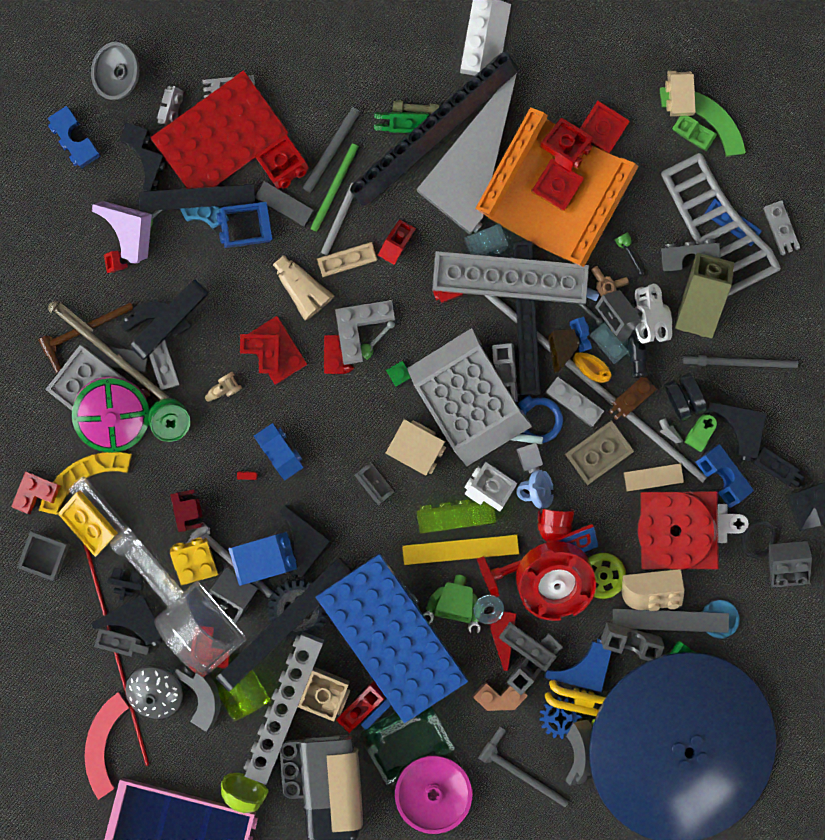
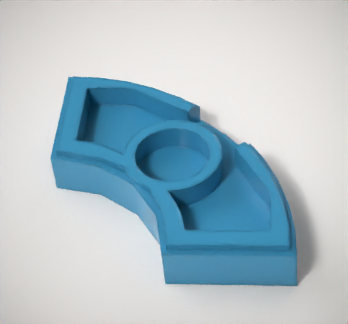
(206, 214)

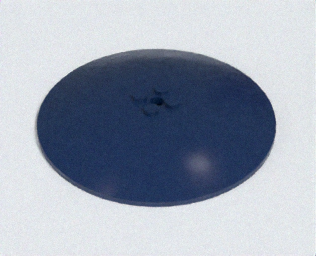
(651, 723)

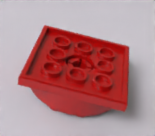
(695, 515)

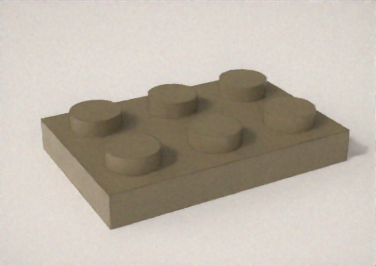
(599, 452)

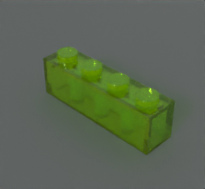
(454, 516)

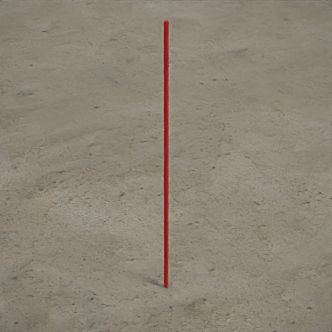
(116, 656)

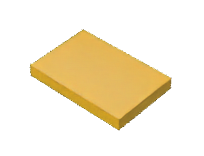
(87, 523)

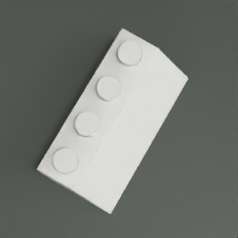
(484, 34)

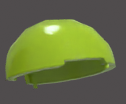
(242, 793)

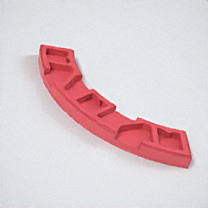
(96, 744)

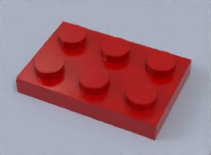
(289, 356)

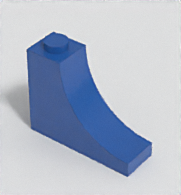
(588, 671)

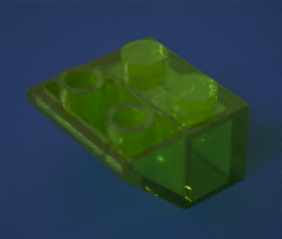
(244, 697)

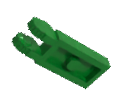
(400, 121)

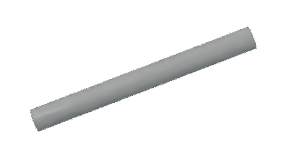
(337, 223)

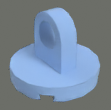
(539, 488)

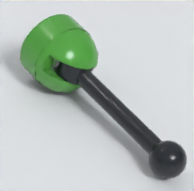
(624, 242)

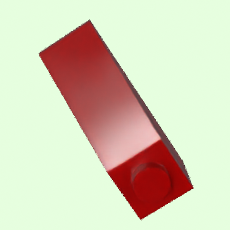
(496, 629)
(361, 707)

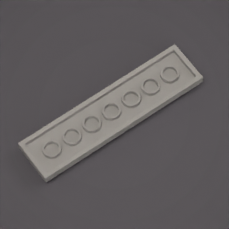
(510, 277)

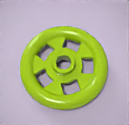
(615, 564)

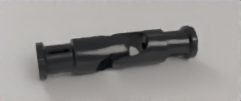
(637, 355)

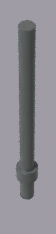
(703, 360)

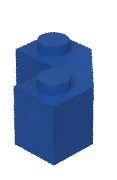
(280, 454)

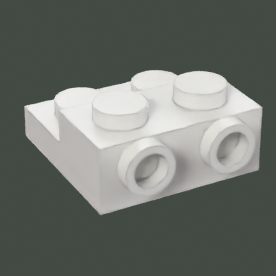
(490, 486)

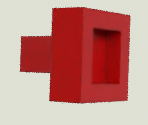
(112, 262)

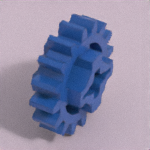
(551, 718)

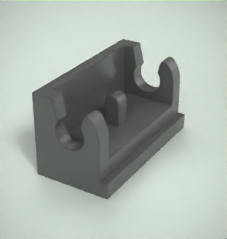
(374, 483)

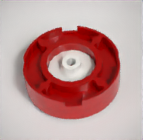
(555, 580)

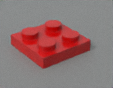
(604, 126)
(557, 185)

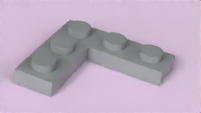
(352, 317)

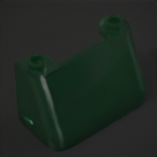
(399, 743)

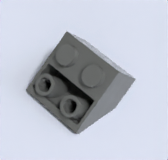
(618, 314)
(790, 564)
(232, 597)

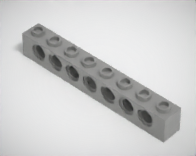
(261, 772)

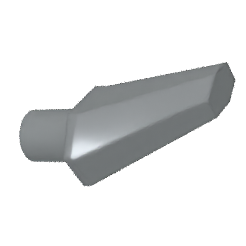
(669, 431)

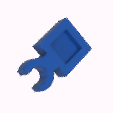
(581, 329)

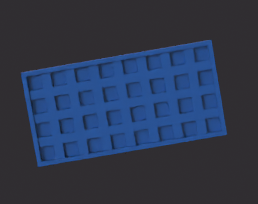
(392, 638)

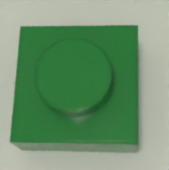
(398, 373)

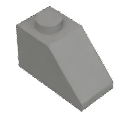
(530, 457)

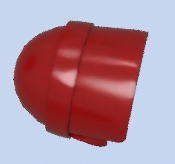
(554, 523)

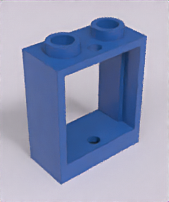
(263, 218)

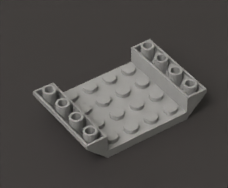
(468, 398)

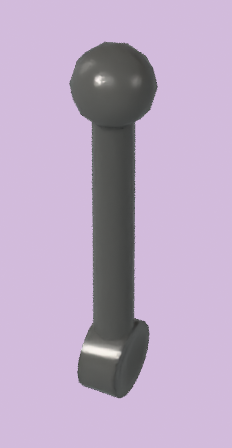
(599, 321)

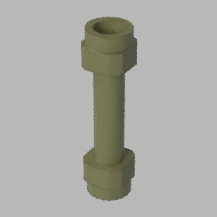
(399, 106)

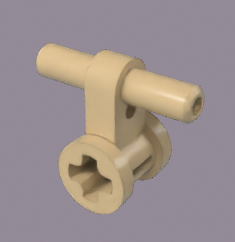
(227, 385)

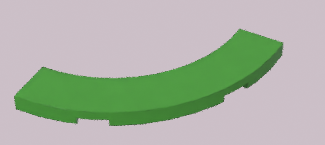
(718, 119)

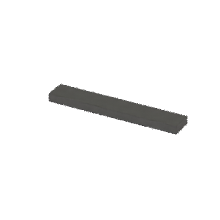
(672, 620)

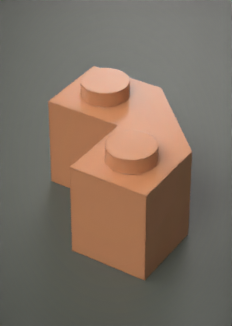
(492, 701)

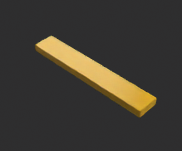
(460, 549)

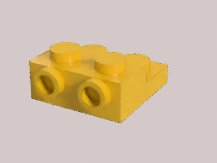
(193, 560)

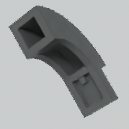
(580, 736)

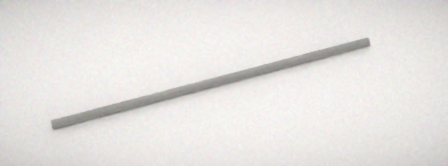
(610, 398)

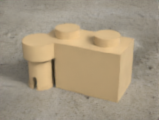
(681, 93)

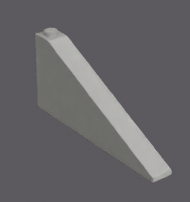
(469, 164)

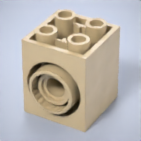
(416, 447)
(324, 694)

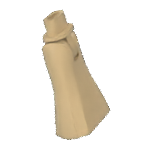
(304, 290)

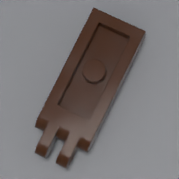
(632, 397)

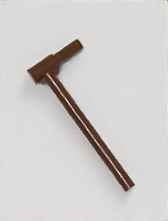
(49, 344)

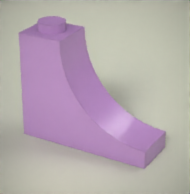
(131, 228)

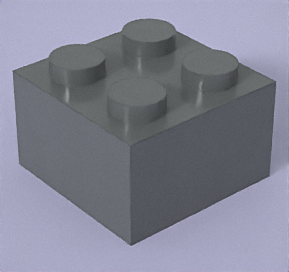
(43, 555)

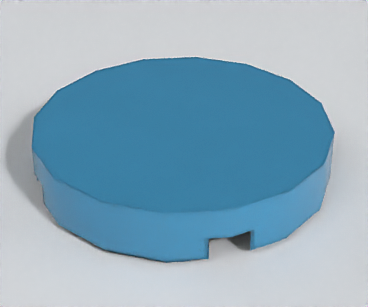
(722, 606)

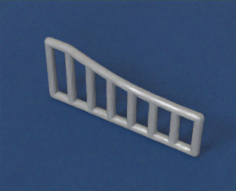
(726, 207)

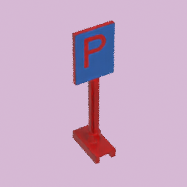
(582, 538)

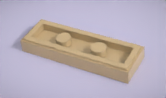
(347, 259)
(653, 477)

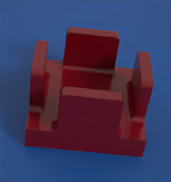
(186, 510)

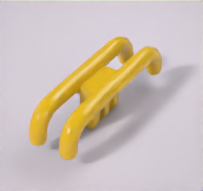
(583, 701)

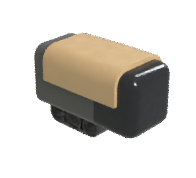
(328, 782)

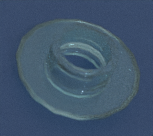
(482, 603)

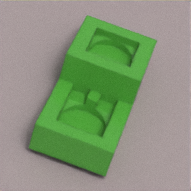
(694, 132)

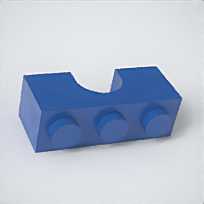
(81, 152)
(735, 485)

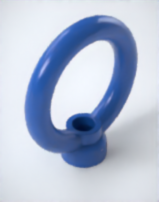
(528, 403)

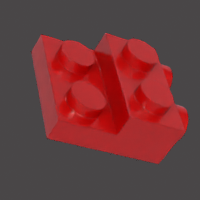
(567, 144)
(282, 162)

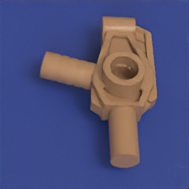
(606, 284)

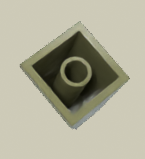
(705, 295)

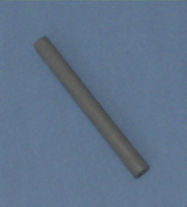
(331, 149)

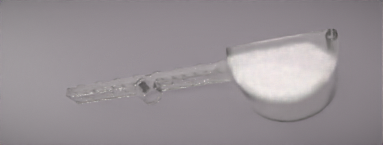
(193, 621)

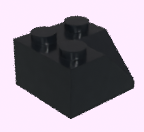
(808, 506)

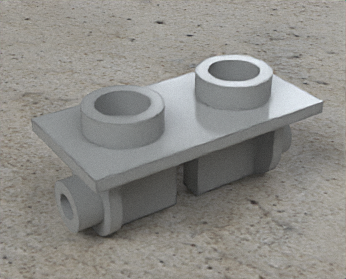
(173, 98)

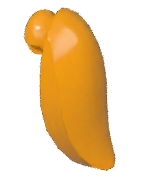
(592, 367)

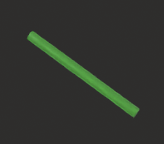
(334, 187)

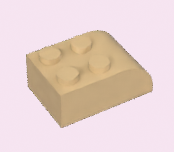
(653, 590)

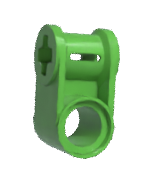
(698, 435)

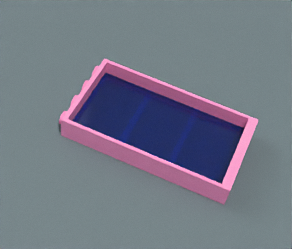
(164, 814)

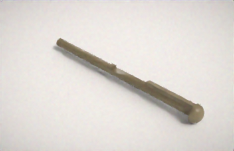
(85, 330)

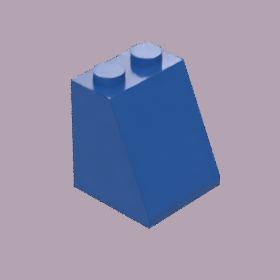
(263, 558)

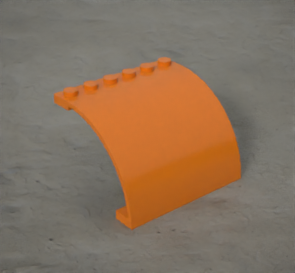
(519, 210)

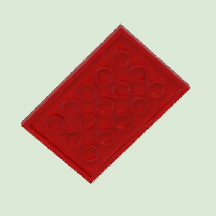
(219, 134)

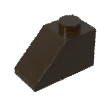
(562, 346)

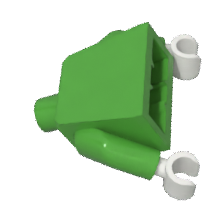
(454, 603)

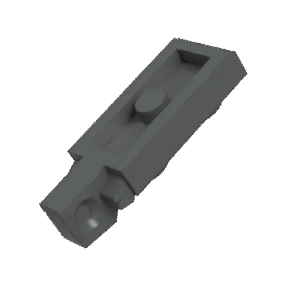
(119, 643)

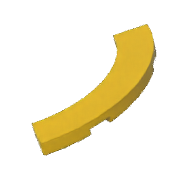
(85, 467)

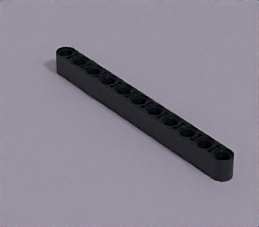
(434, 128)

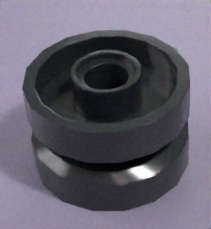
(685, 397)

